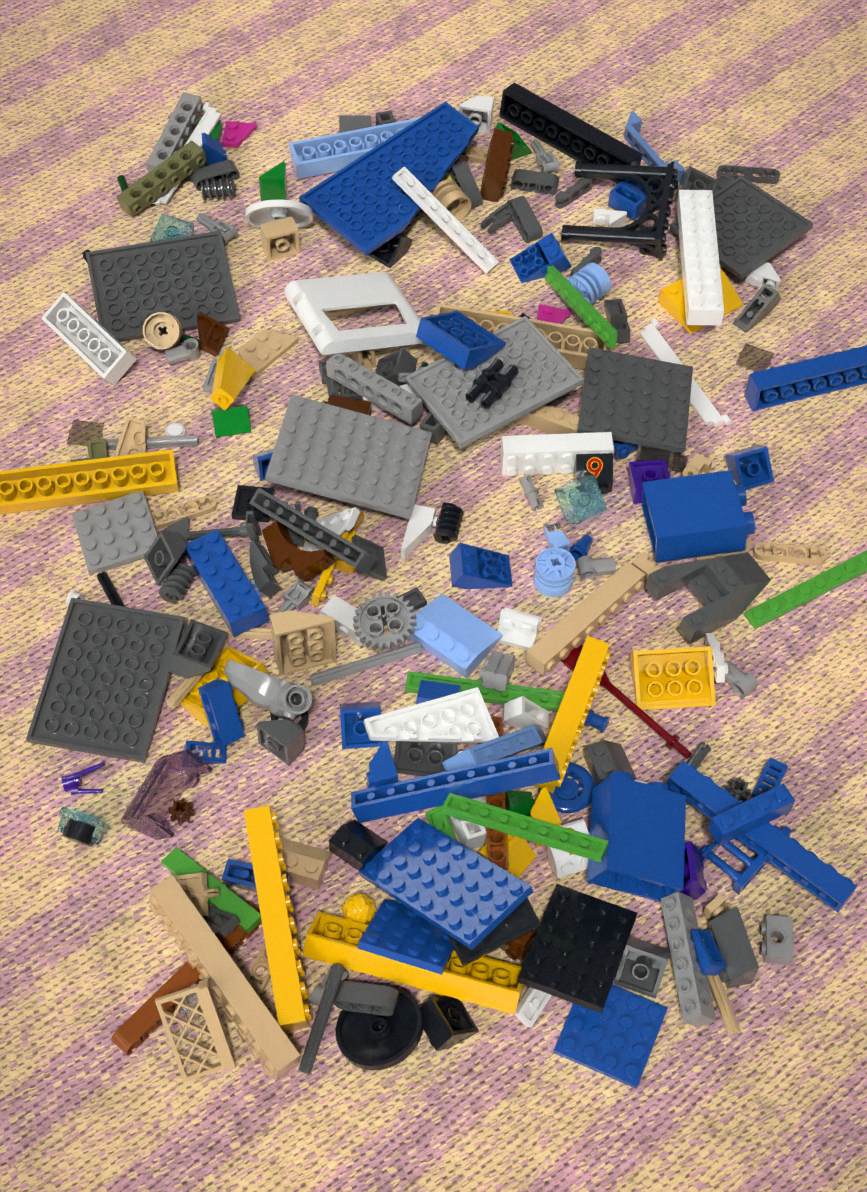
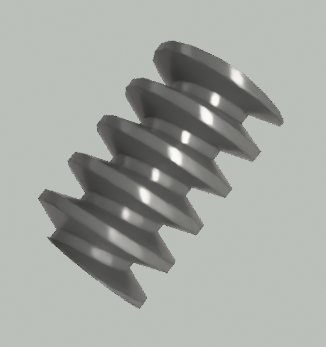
(218, 189)
(177, 582)

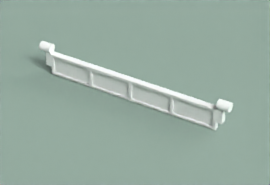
(206, 126)
(697, 398)

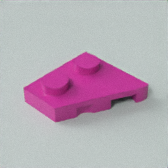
(236, 133)
(552, 314)

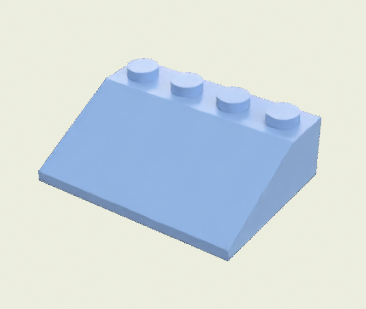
(454, 635)

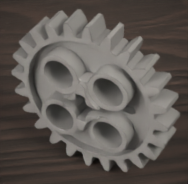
(366, 624)

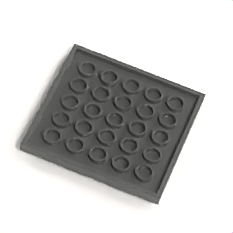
(751, 226)
(636, 399)

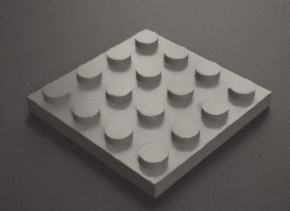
(115, 532)

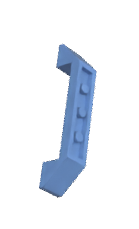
(639, 144)
(499, 748)

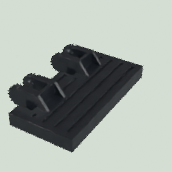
(515, 925)

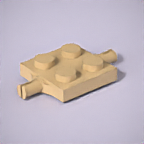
(197, 891)

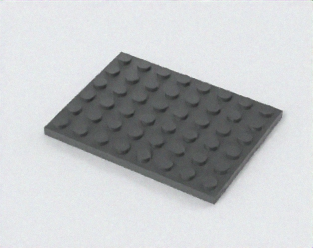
(162, 276)
(106, 680)

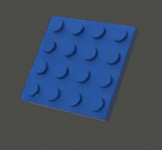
(406, 938)
(617, 1039)

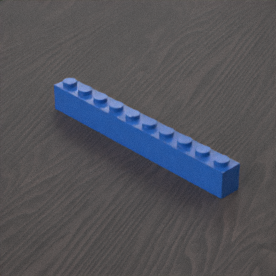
(468, 782)
(767, 840)

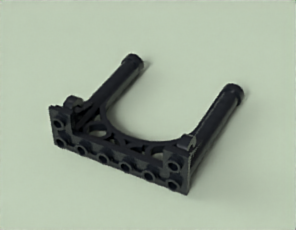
(649, 239)

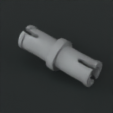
(531, 493)

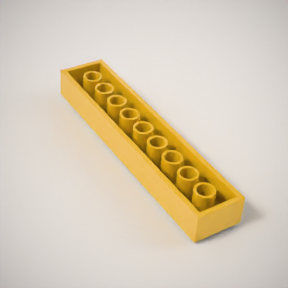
(87, 481)
(276, 919)
(481, 982)

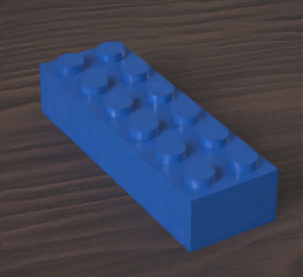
(226, 583)

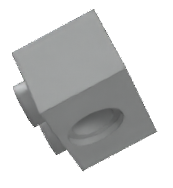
(781, 928)

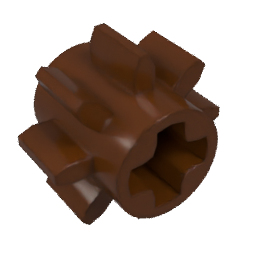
(181, 811)

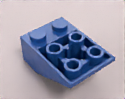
(630, 198)
(533, 261)
(479, 568)

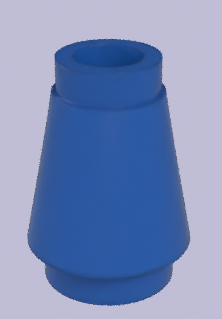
(581, 547)

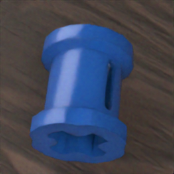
(597, 721)

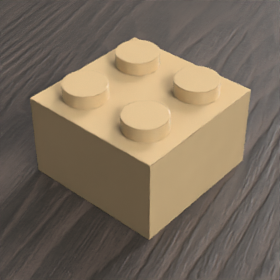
(280, 238)

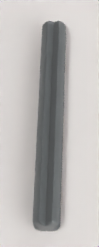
(321, 1018)

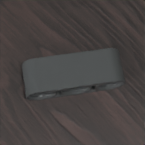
(221, 170)
(463, 177)
(535, 181)
(524, 219)
(366, 998)

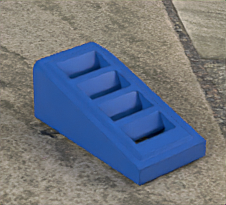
(205, 746)
(774, 768)
(707, 953)

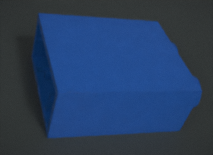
(696, 516)
(643, 835)

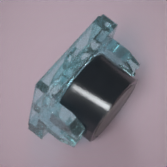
(82, 827)

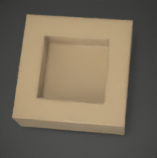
(715, 907)

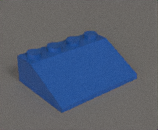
(458, 339)

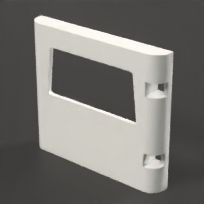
(317, 295)

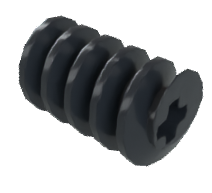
(448, 523)

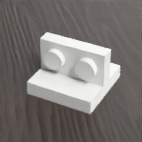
(518, 628)

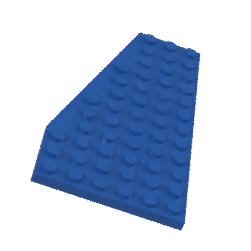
(365, 200)

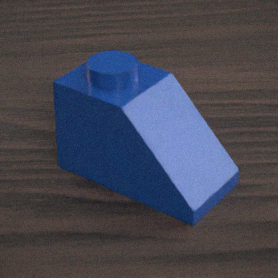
(213, 150)

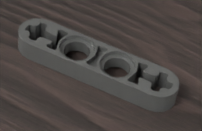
(748, 173)

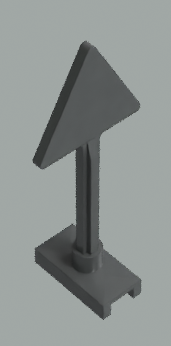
(250, 529)

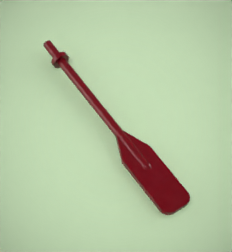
(672, 741)

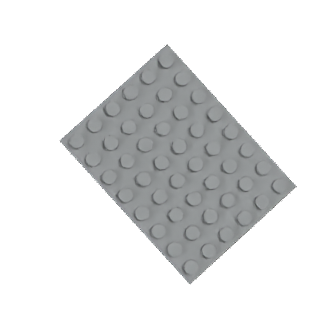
(541, 378)
(349, 456)

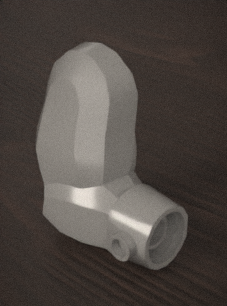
(268, 692)

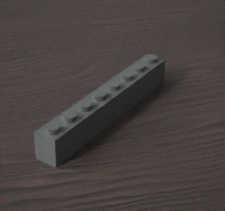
(313, 531)

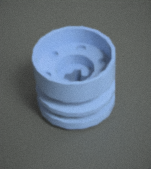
(591, 282)
(554, 572)

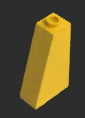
(230, 378)

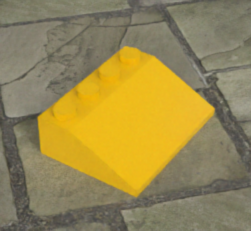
(672, 300)
(673, 678)
(193, 702)

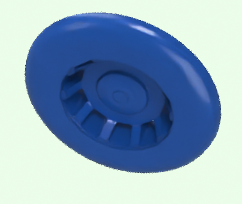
(566, 798)

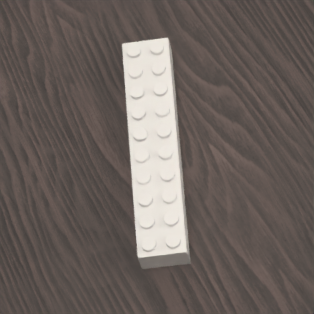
(699, 258)

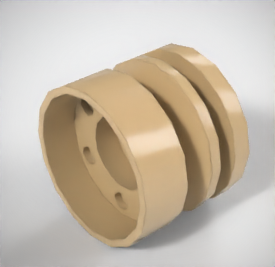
(452, 198)
(152, 330)

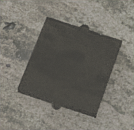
(754, 358)
(83, 431)

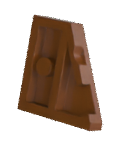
(210, 333)

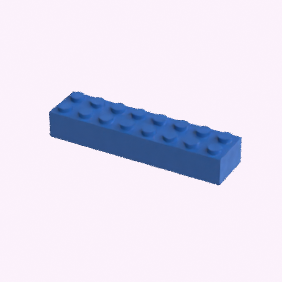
(807, 378)

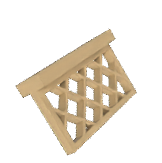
(212, 1020)

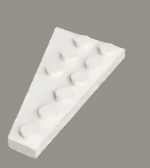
(444, 719)

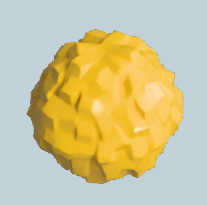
(359, 908)

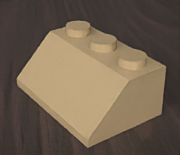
(305, 863)

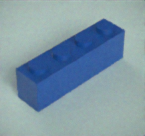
(751, 814)

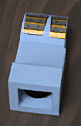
(556, 537)

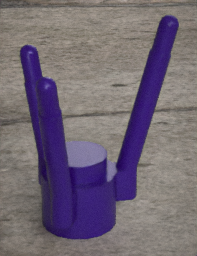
(72, 781)

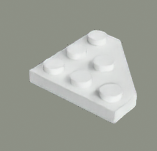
(337, 523)

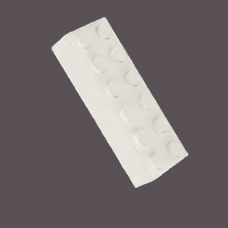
(89, 338)
(550, 452)

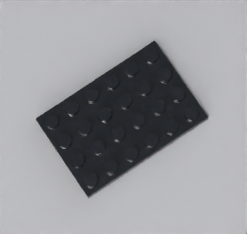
(578, 948)

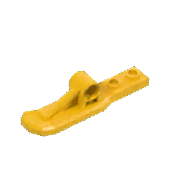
(327, 575)

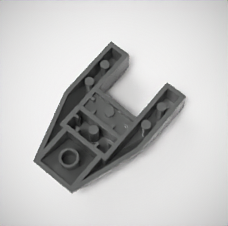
(720, 583)

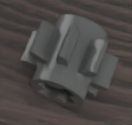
(738, 789)

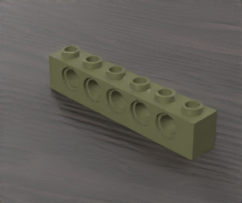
(162, 178)

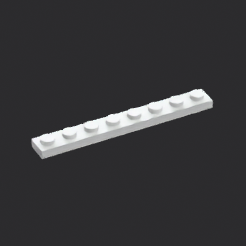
(445, 220)

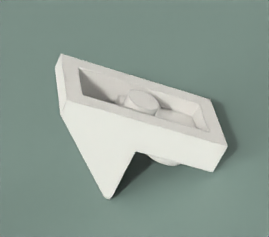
(609, 217)

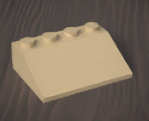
(302, 640)

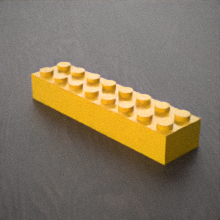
(576, 705)

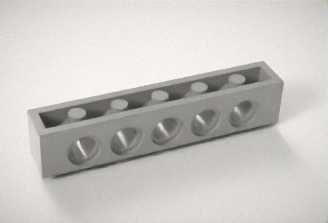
(177, 129)
(374, 387)
(692, 986)

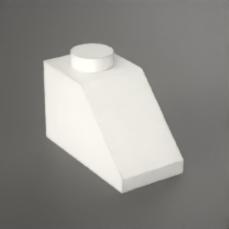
(524, 713)

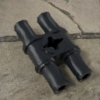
(492, 383)

